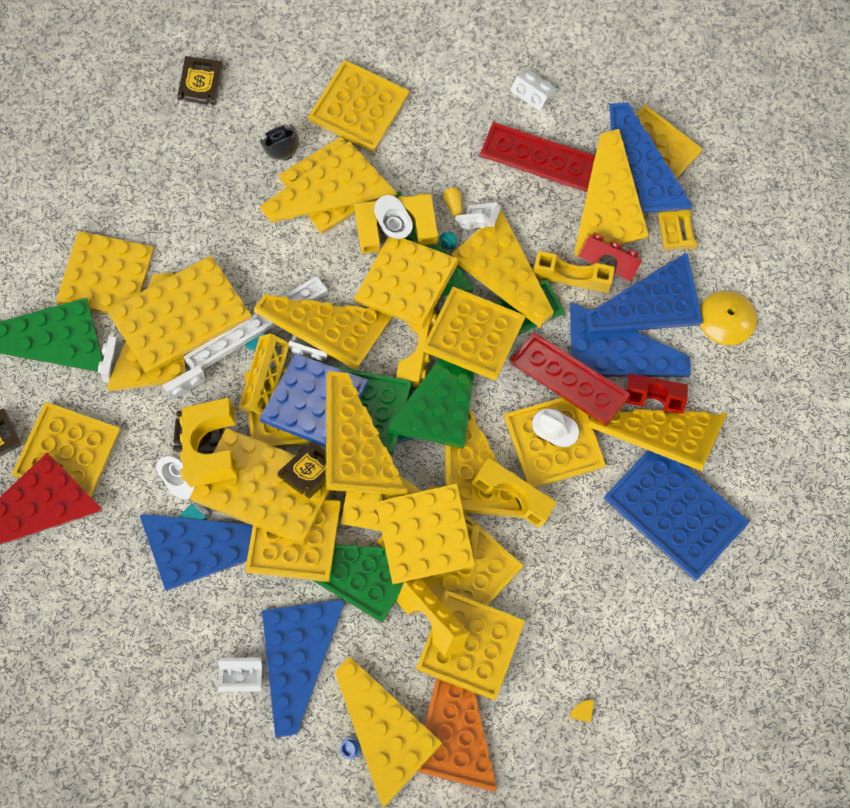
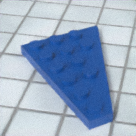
(652, 177)
(657, 302)
(623, 352)
(194, 547)
(295, 653)

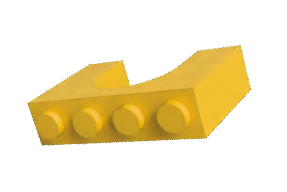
(419, 210)
(196, 423)

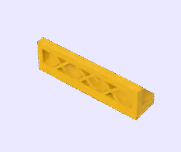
(254, 386)

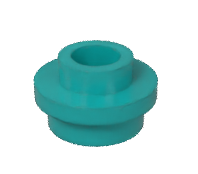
(448, 240)

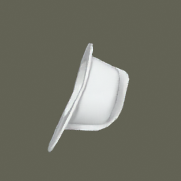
(392, 217)
(555, 427)
(169, 470)

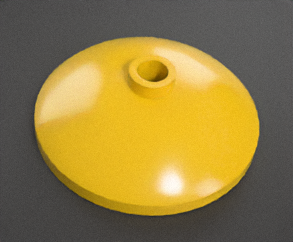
(727, 328)

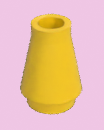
(454, 201)

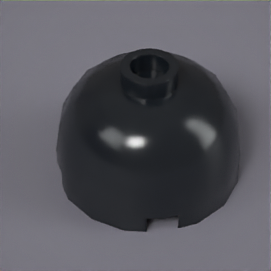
(280, 142)

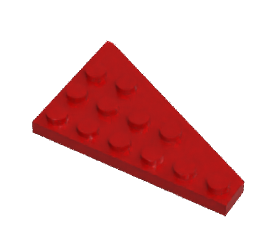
(42, 501)

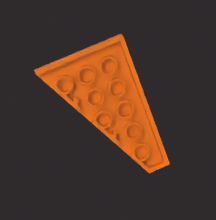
(458, 725)

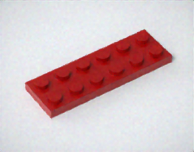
(538, 156)
(570, 379)

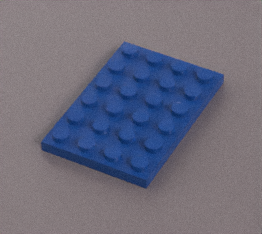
(676, 512)

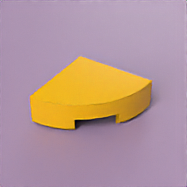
(583, 711)

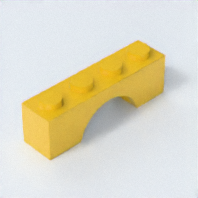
(592, 277)
(415, 366)
(535, 504)
(448, 632)

